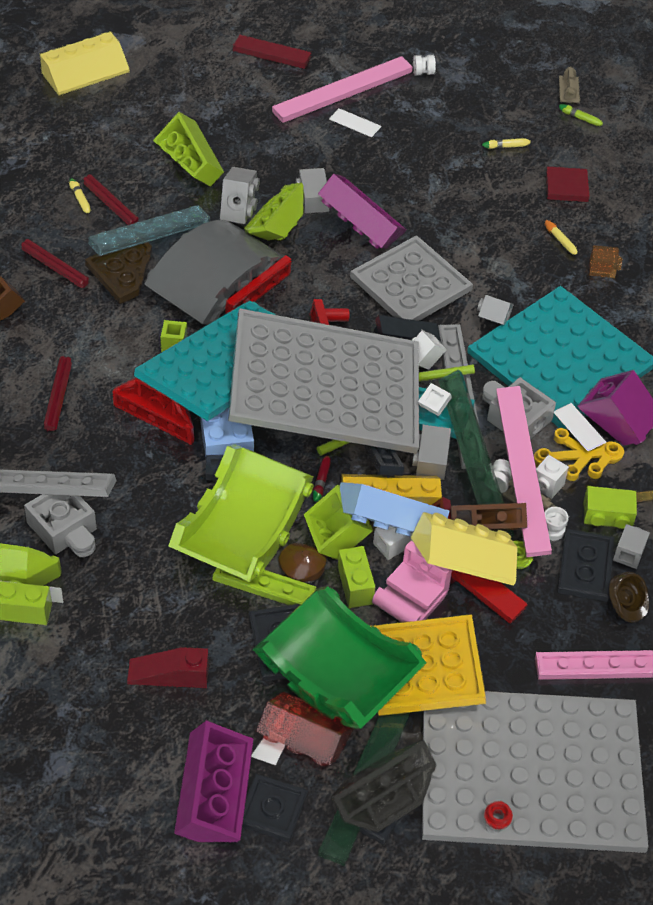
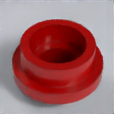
(501, 808)

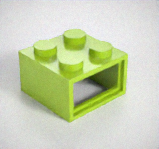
(333, 528)

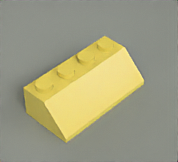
(84, 63)
(466, 547)

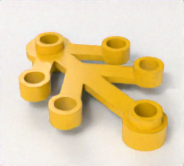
(608, 453)

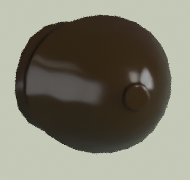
(629, 596)

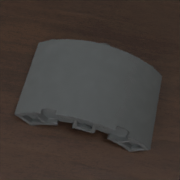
(209, 268)

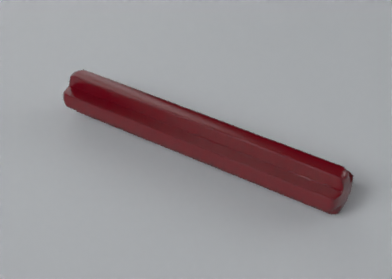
(110, 200)
(55, 263)
(57, 393)

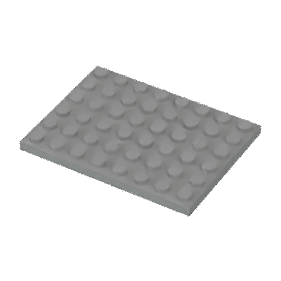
(325, 381)
(555, 760)

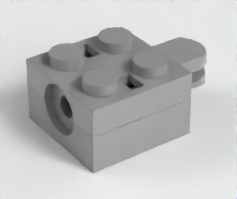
(239, 195)
(537, 406)
(63, 522)

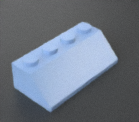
(384, 508)

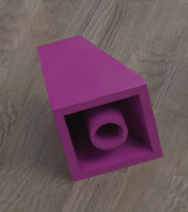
(621, 407)

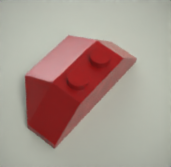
(154, 408)

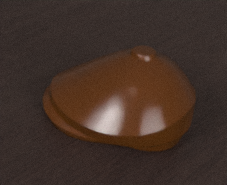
(302, 562)

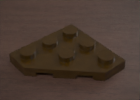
(122, 270)

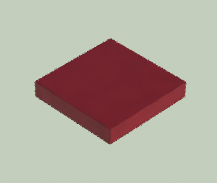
(567, 184)

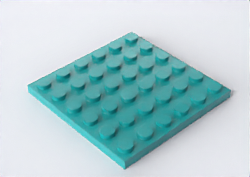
(559, 350)

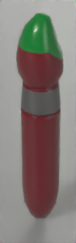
(321, 478)

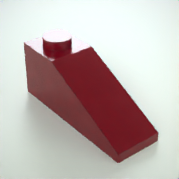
(171, 668)

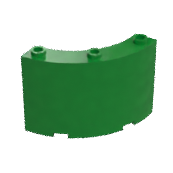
(338, 659)

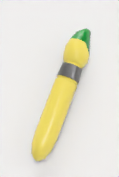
(492, 144)
(75, 186)

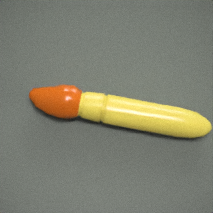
(551, 227)

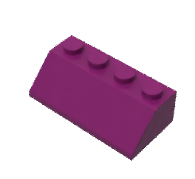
(361, 211)
(214, 784)

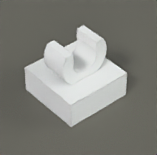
(434, 399)

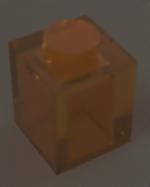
(604, 261)

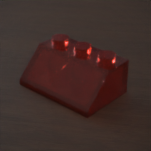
(303, 729)

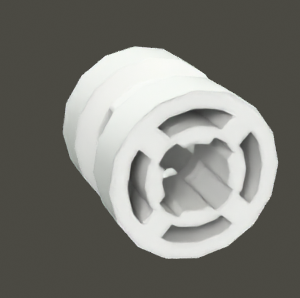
(424, 65)
(502, 473)
(556, 522)

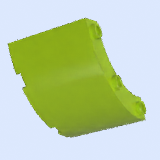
(244, 514)

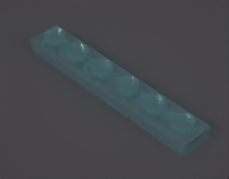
(148, 230)

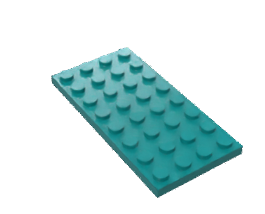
(198, 367)

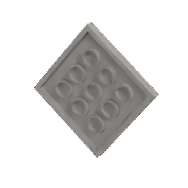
(411, 280)

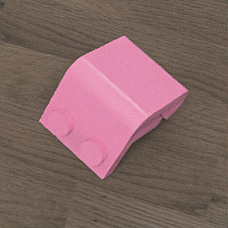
(413, 587)

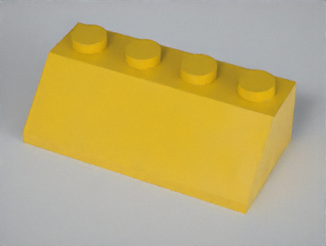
(419, 488)

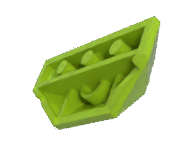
(278, 214)
(27, 565)

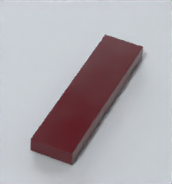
(272, 51)

